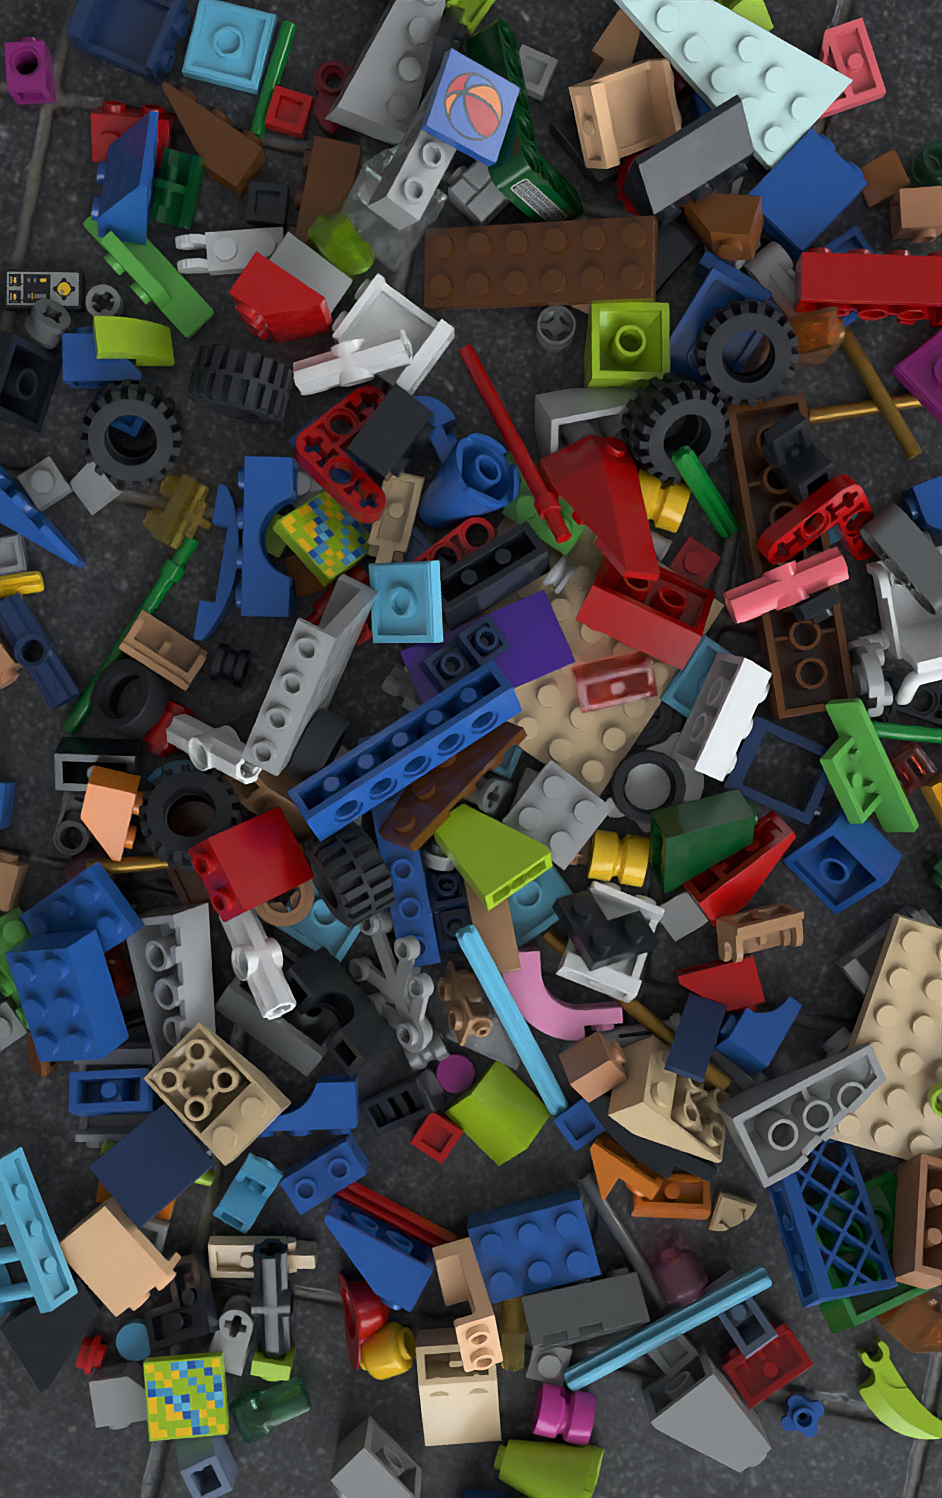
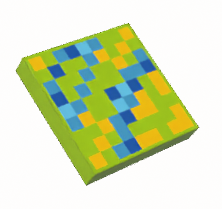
(324, 537)
(186, 1396)

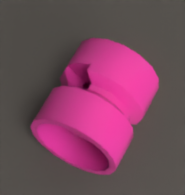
(564, 1414)

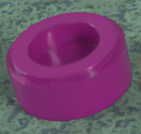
(455, 1072)

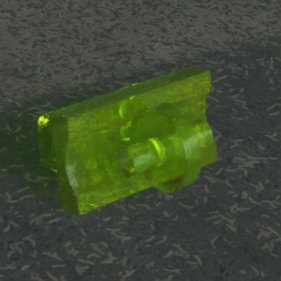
(342, 244)

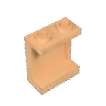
(625, 111)
(116, 1258)
(462, 1281)

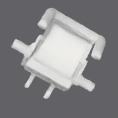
(907, 630)

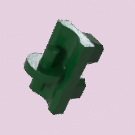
(177, 188)

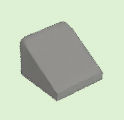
(93, 489)
(681, 914)

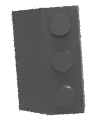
(293, 1036)

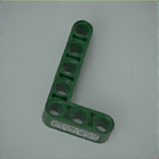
(519, 169)

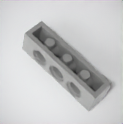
(411, 174)

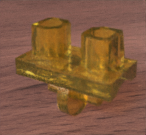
(182, 513)

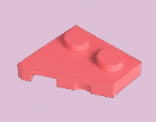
(851, 54)

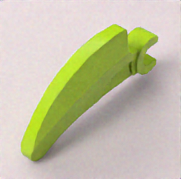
(892, 1400)

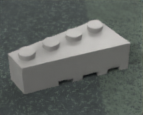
(391, 72)

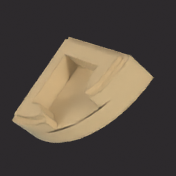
(729, 1211)

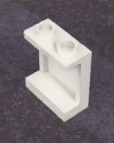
(385, 310)
(621, 978)

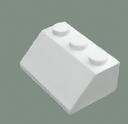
(721, 715)

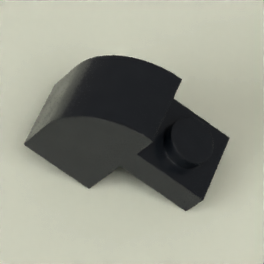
(795, 457)

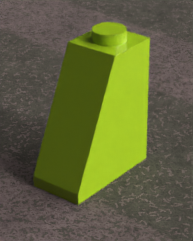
(490, 854)

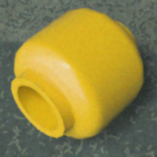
(389, 1351)

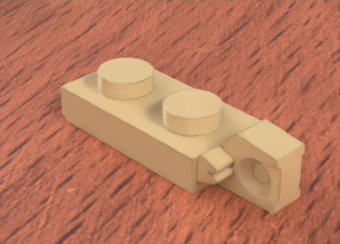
(393, 530)
(234, 1255)

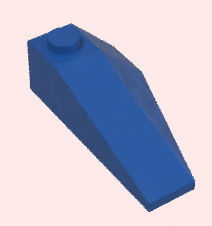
(22, 516)

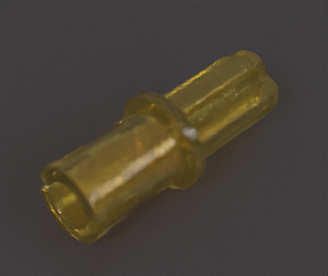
(513, 1332)

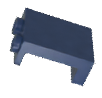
(130, 33)
(152, 1165)

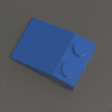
(128, 182)
(386, 1258)

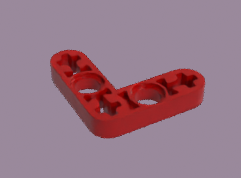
(332, 447)
(834, 507)

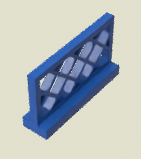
(800, 1240)

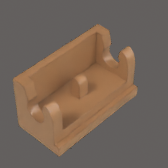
(163, 649)
(758, 930)

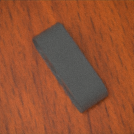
(907, 555)

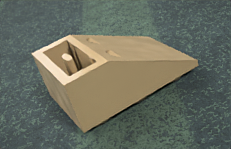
(217, 1092)
(668, 1105)
(453, 1402)

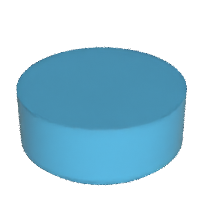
(133, 1340)

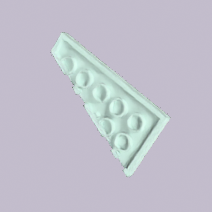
(731, 56)

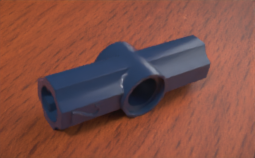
(50, 671)

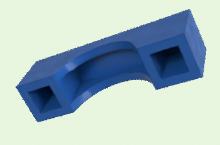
(268, 488)
(329, 1106)

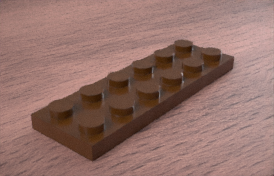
(541, 264)

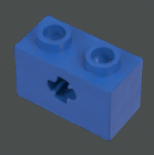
(111, 1093)
(324, 1172)

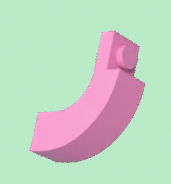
(548, 1012)

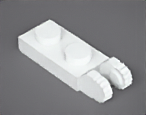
(227, 250)

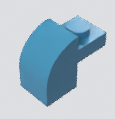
(248, 1193)

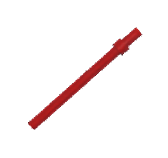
(545, 501)

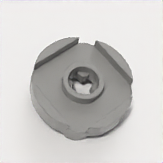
(868, 676)

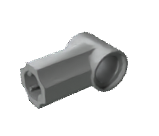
(774, 271)

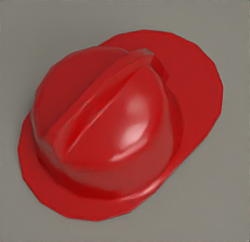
(362, 1315)

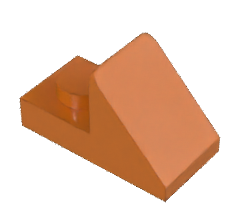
(614, 1162)

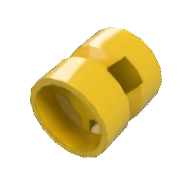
(664, 501)
(618, 858)

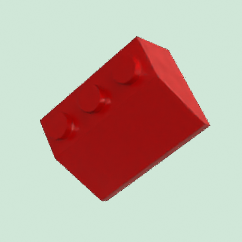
(278, 304)
(648, 615)

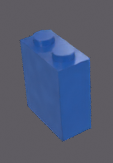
(807, 193)

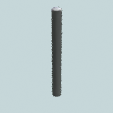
(622, 1237)

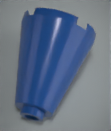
(469, 483)

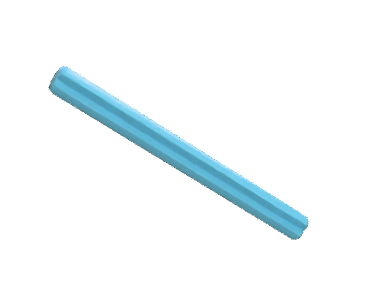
(511, 1019)
(667, 1328)

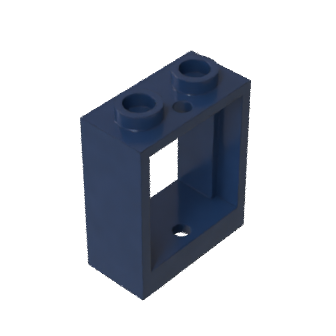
(813, 803)

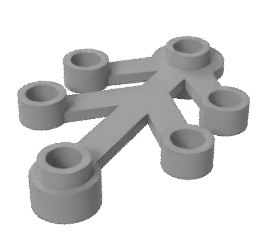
(409, 1020)

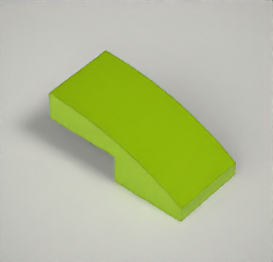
(133, 339)

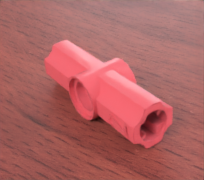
(786, 585)

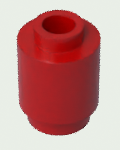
(157, 735)

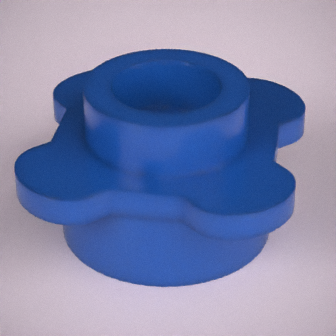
(802, 1404)

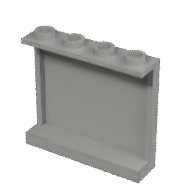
(308, 675)

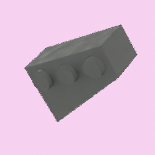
(585, 1310)

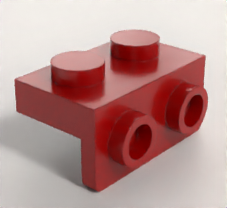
(114, 119)
(768, 1367)

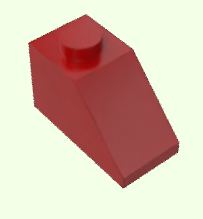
(725, 982)

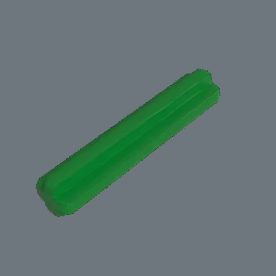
(705, 491)

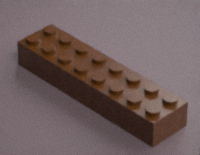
(805, 659)

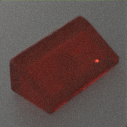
(614, 681)

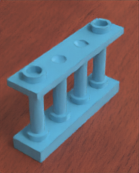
(32, 1239)

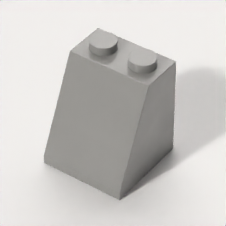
(707, 1414)

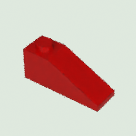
(735, 880)

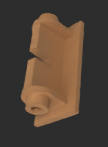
(457, 991)

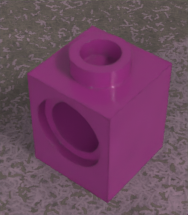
(34, 87)

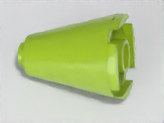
(549, 1468)

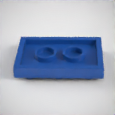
(713, 291)
(86, 904)

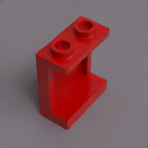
(250, 864)

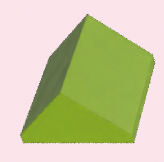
(499, 1113)

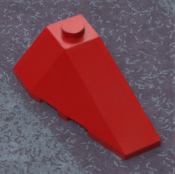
(606, 496)

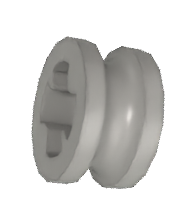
(104, 291)
(560, 574)

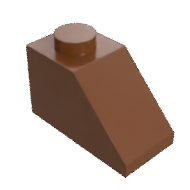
(727, 224)

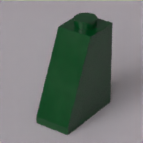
(698, 836)

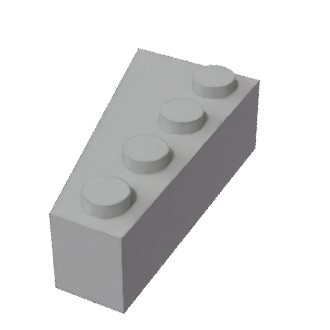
(173, 973)

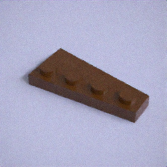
(429, 798)

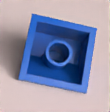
(843, 860)

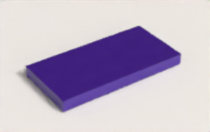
(530, 629)

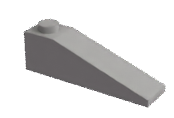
(579, 412)
(793, 1113)

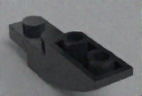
(652, 1154)

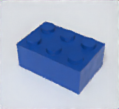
(67, 996)
(533, 1245)

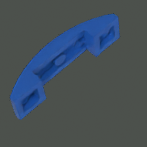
(212, 614)

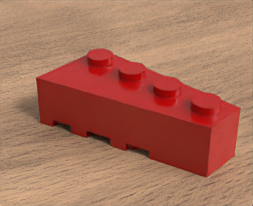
(871, 284)

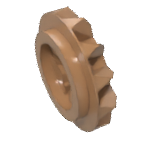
(300, 905)

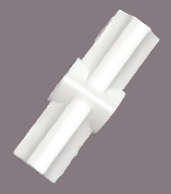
(353, 362)
(211, 747)
(260, 963)

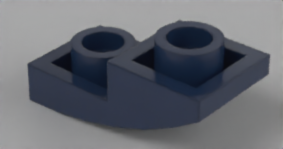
(465, 654)
(449, 906)
(695, 1037)

